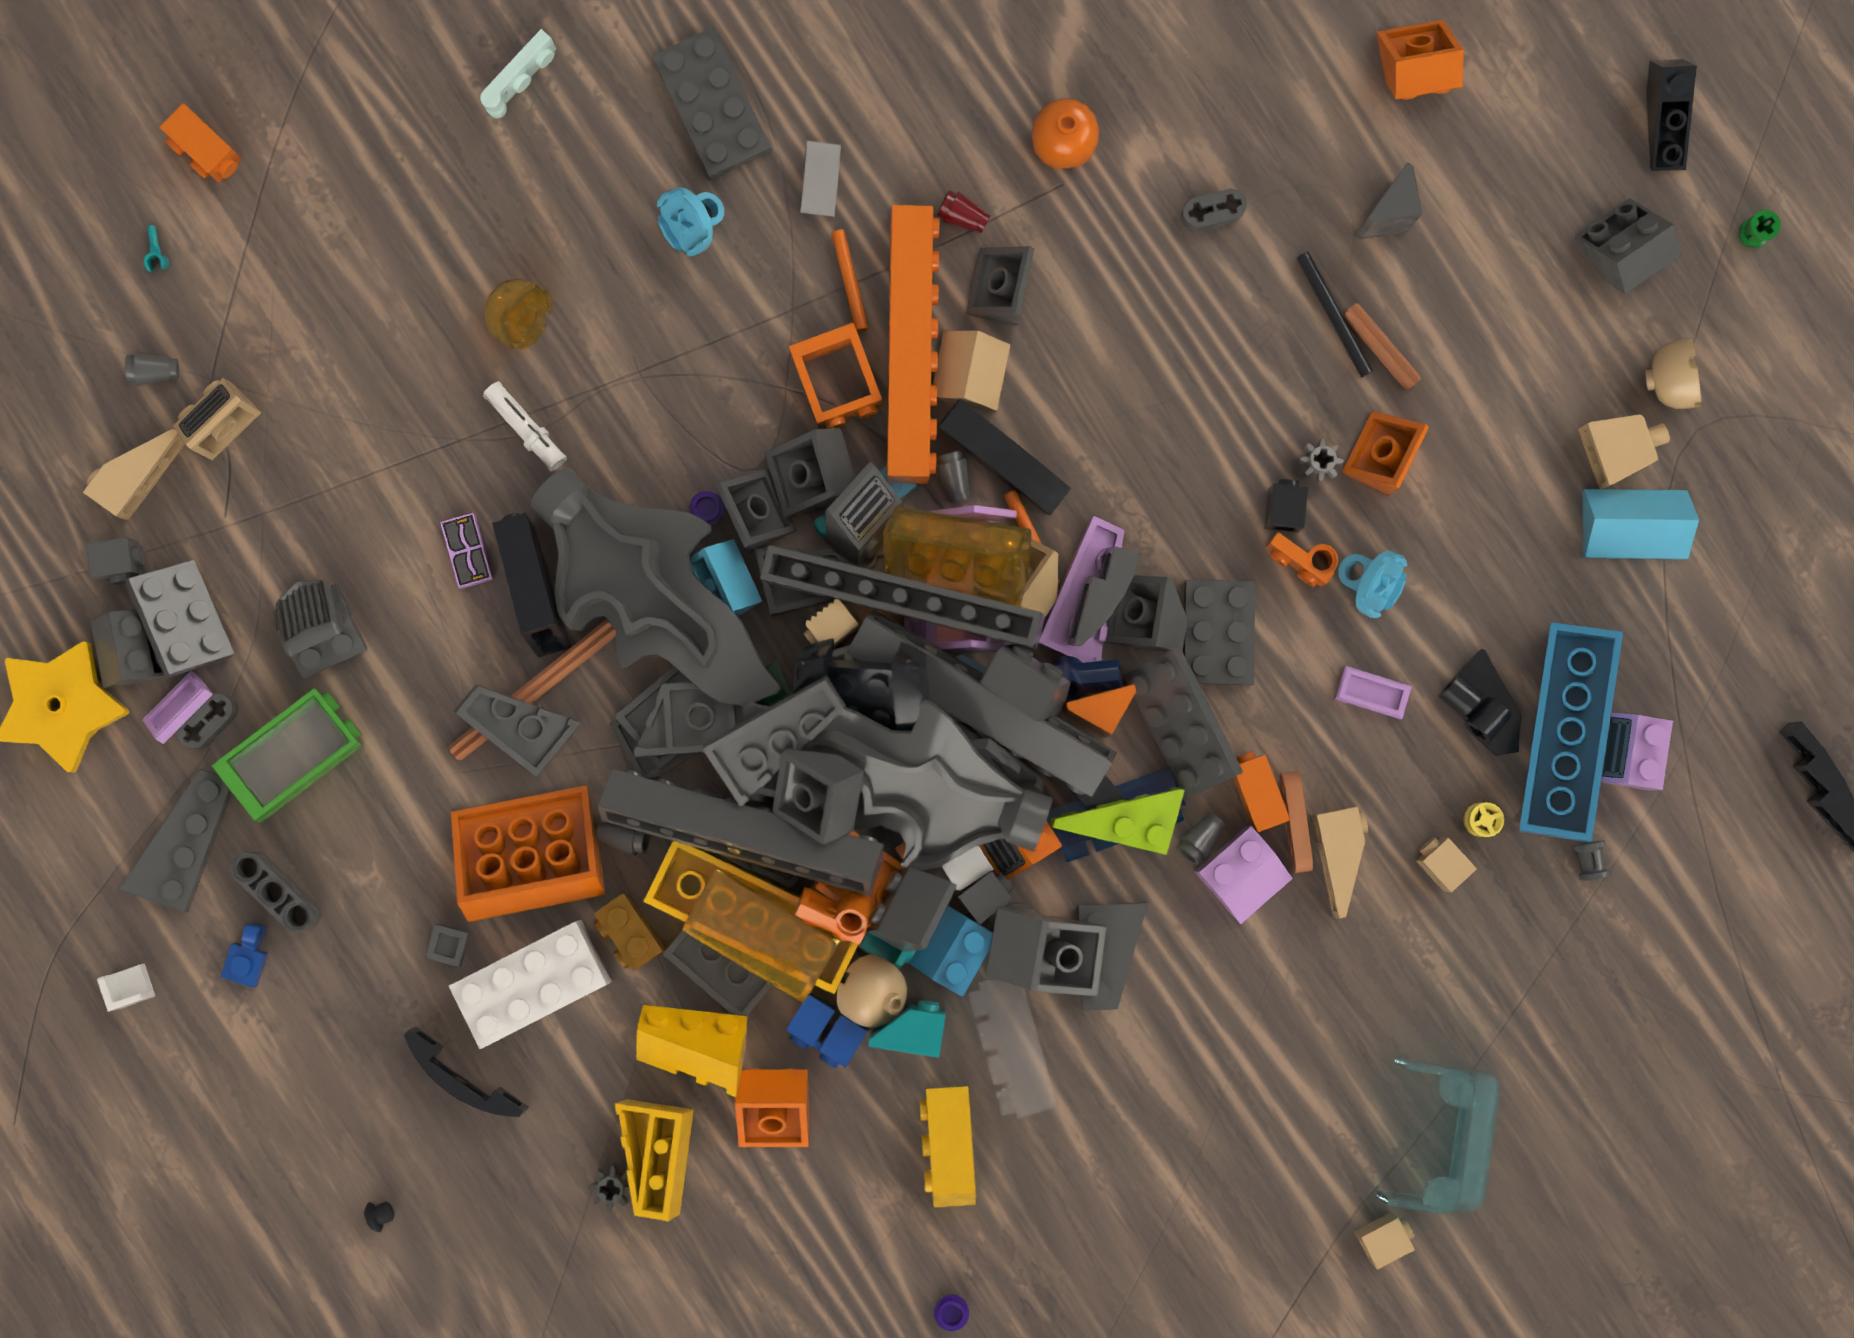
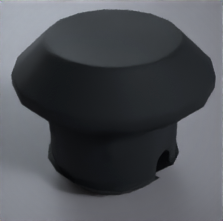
(378, 1215)

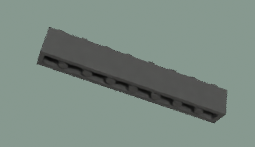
(902, 597)
(956, 689)
(738, 831)

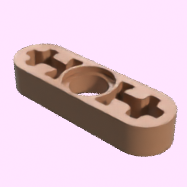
(1297, 827)

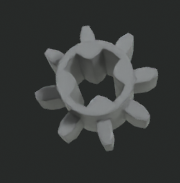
(1313, 467)

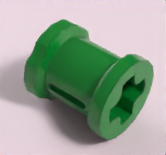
(1759, 219)

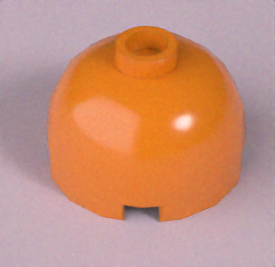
(1065, 134)

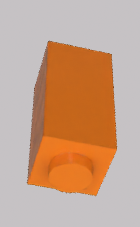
(201, 143)
(1259, 793)

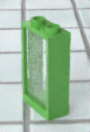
(288, 754)

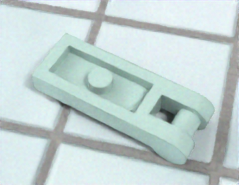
(517, 74)

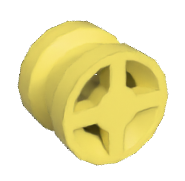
(1490, 817)

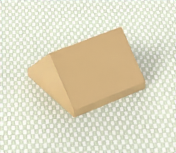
(971, 369)

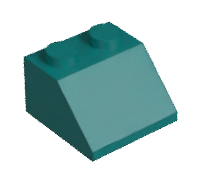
(914, 1031)

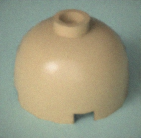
(1675, 375)
(872, 992)

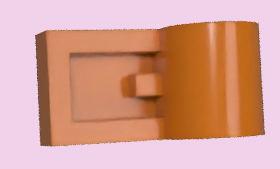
(1286, 552)
(831, 915)

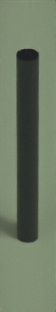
(1334, 314)

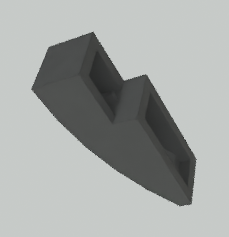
(1103, 594)

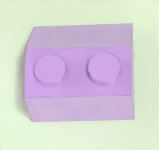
(1244, 874)

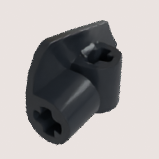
(1485, 705)

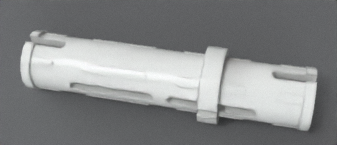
(533, 436)

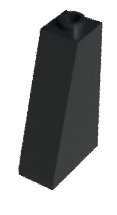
(530, 585)

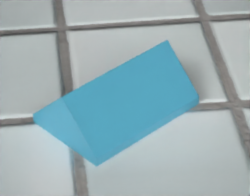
(1638, 524)

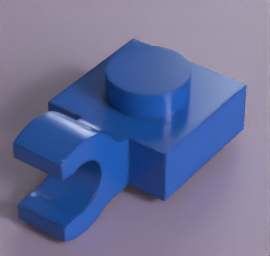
(245, 960)

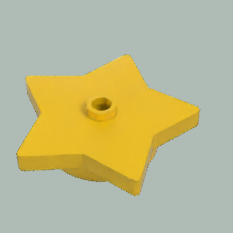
(82, 710)

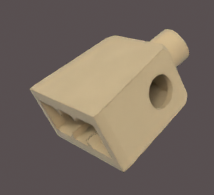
(1621, 447)

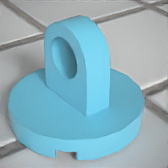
(686, 220)
(1380, 582)

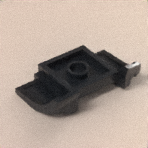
(875, 689)

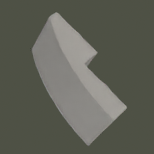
(820, 178)

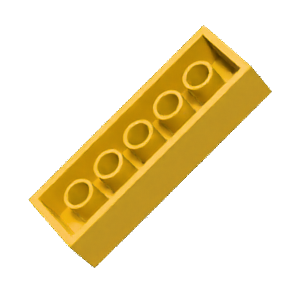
(687, 872)

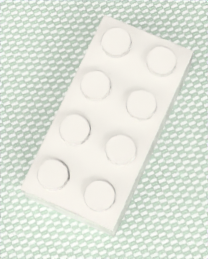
(530, 984)

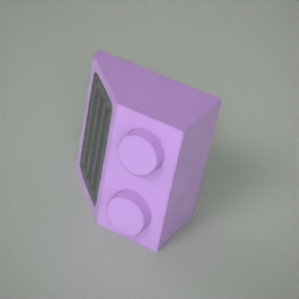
(1636, 751)

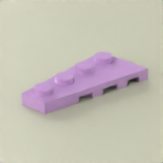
(1085, 563)

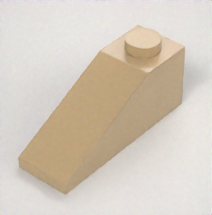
(129, 478)
(1340, 849)

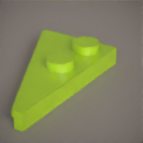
(1139, 823)

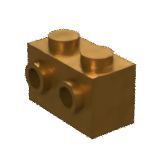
(629, 932)

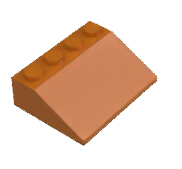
(526, 854)

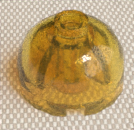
(516, 312)

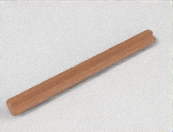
(543, 681)

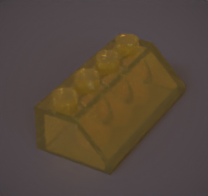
(958, 554)
(760, 935)

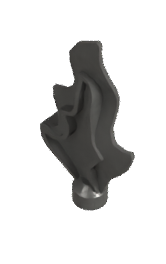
(640, 577)
(929, 786)

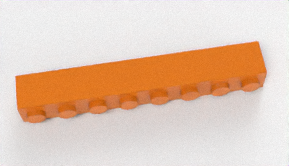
(910, 344)

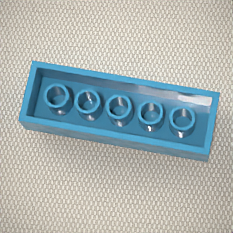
(1571, 732)

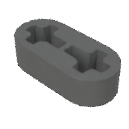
(1212, 202)
(213, 727)

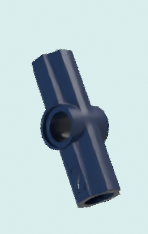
(1089, 676)

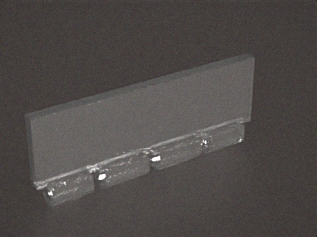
(1019, 1050)

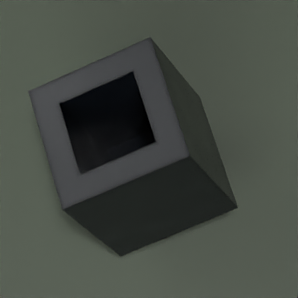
(1286, 506)

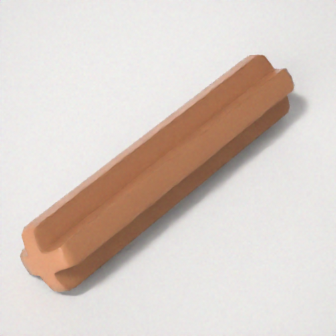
(1381, 346)

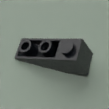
(1669, 112)

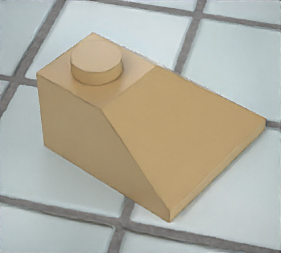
(1042, 579)

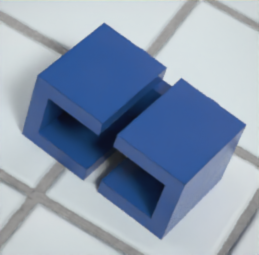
(840, 1042)

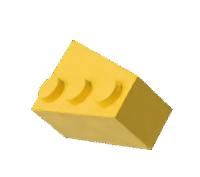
(695, 1043)
(949, 1146)
(656, 1155)

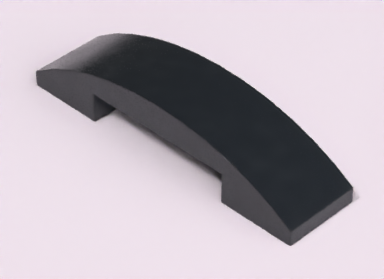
(426, 1050)

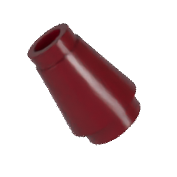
(962, 212)

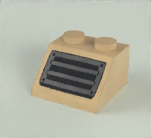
(215, 419)

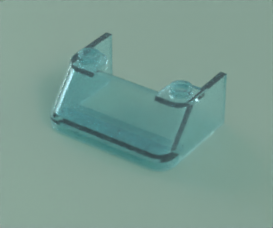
(1478, 1099)

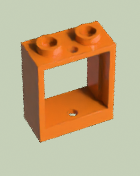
(826, 344)

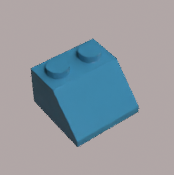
(954, 951)

